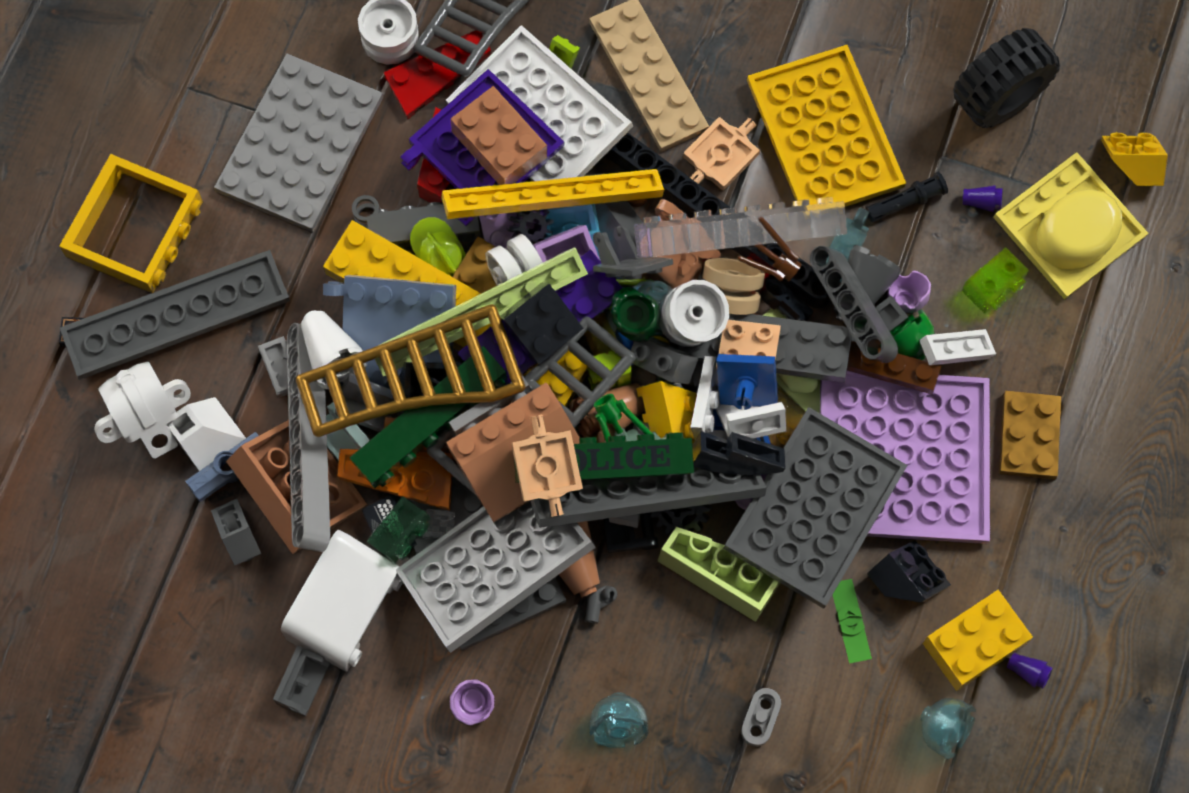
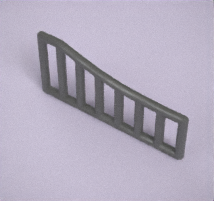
(476, 51)
(589, 397)

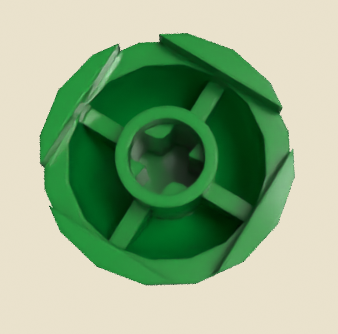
(909, 334)

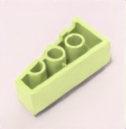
(718, 572)

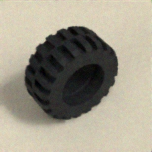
(1006, 78)

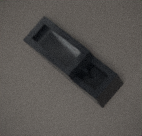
(737, 455)

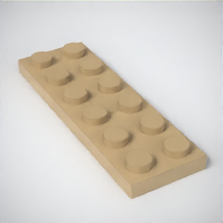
(649, 74)

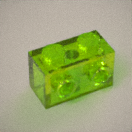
(995, 281)

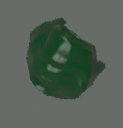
(635, 314)

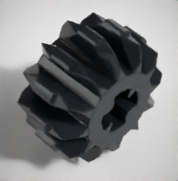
(537, 217)

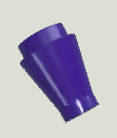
(984, 198)
(1031, 670)

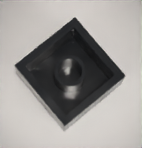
(541, 322)

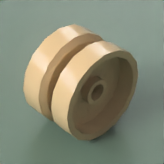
(736, 282)

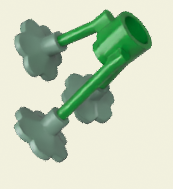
(610, 411)

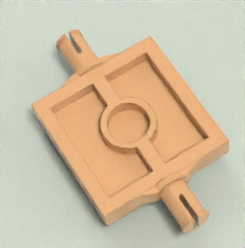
(722, 153)
(546, 465)

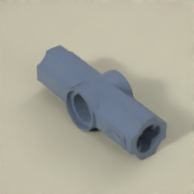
(212, 477)

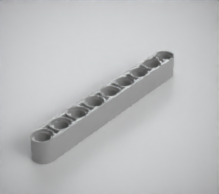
(307, 455)

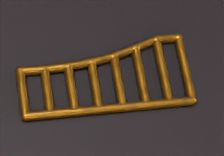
(400, 402)

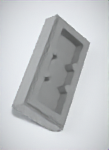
(275, 359)

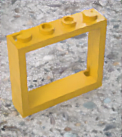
(93, 206)

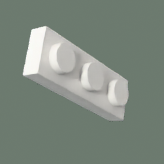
(957, 347)
(706, 399)

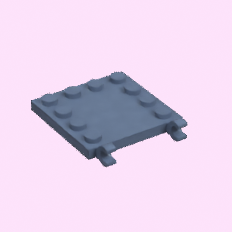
(386, 308)

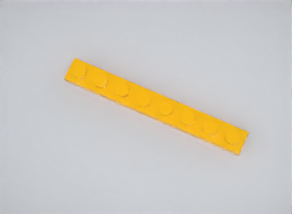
(552, 193)

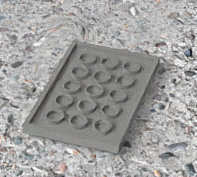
(299, 142)
(488, 569)

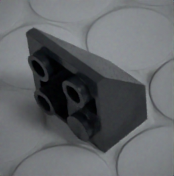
(909, 574)

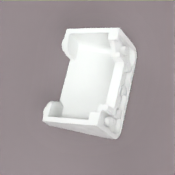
(340, 600)

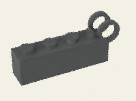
(398, 224)

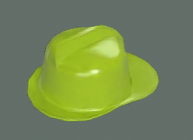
(437, 244)

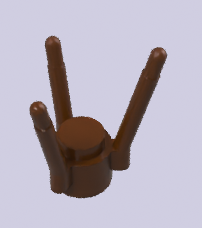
(785, 265)

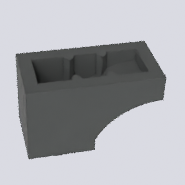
(235, 532)

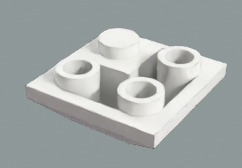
(205, 431)

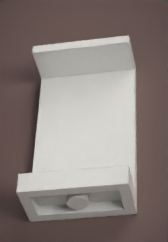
(753, 421)

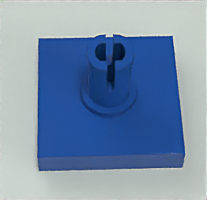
(747, 380)

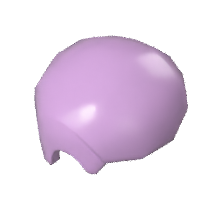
(911, 291)
(471, 702)

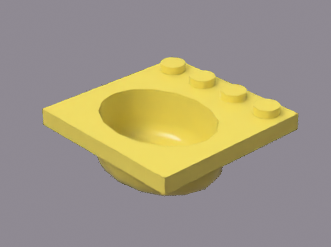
(1070, 225)

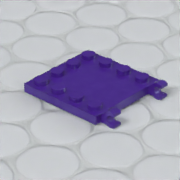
(452, 158)

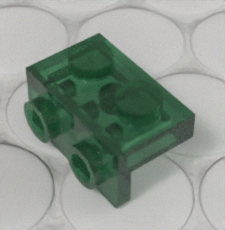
(400, 530)

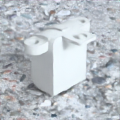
(140, 407)

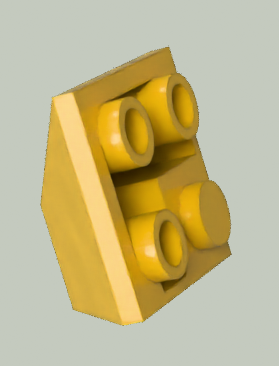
(1138, 157)

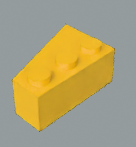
(668, 408)

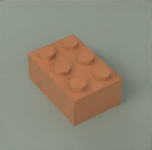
(498, 137)

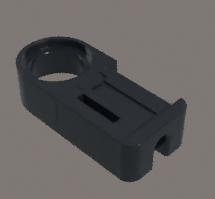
(786, 303)

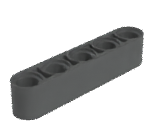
(863, 309)

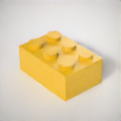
(977, 640)

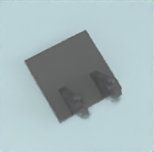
(630, 265)

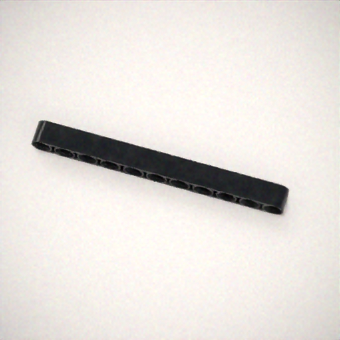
(705, 200)

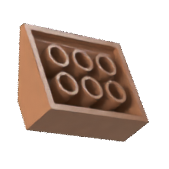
(487, 452)
(265, 473)

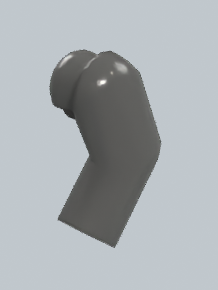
(598, 600)

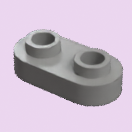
(761, 718)

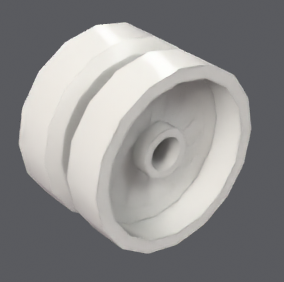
(388, 30)
(513, 261)
(695, 298)

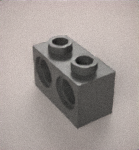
(664, 360)

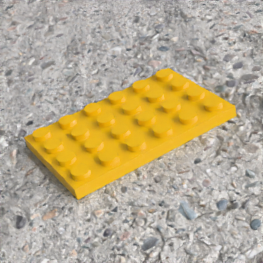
(826, 129)

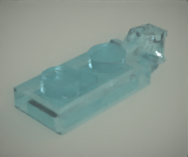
(855, 234)

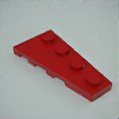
(422, 79)

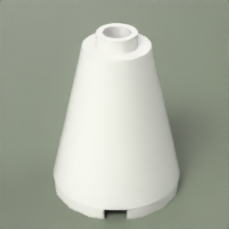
(327, 343)

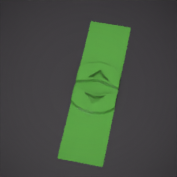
(851, 622)

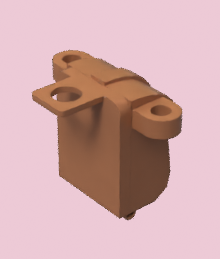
(685, 265)

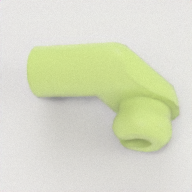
(799, 384)

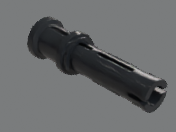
(917, 193)

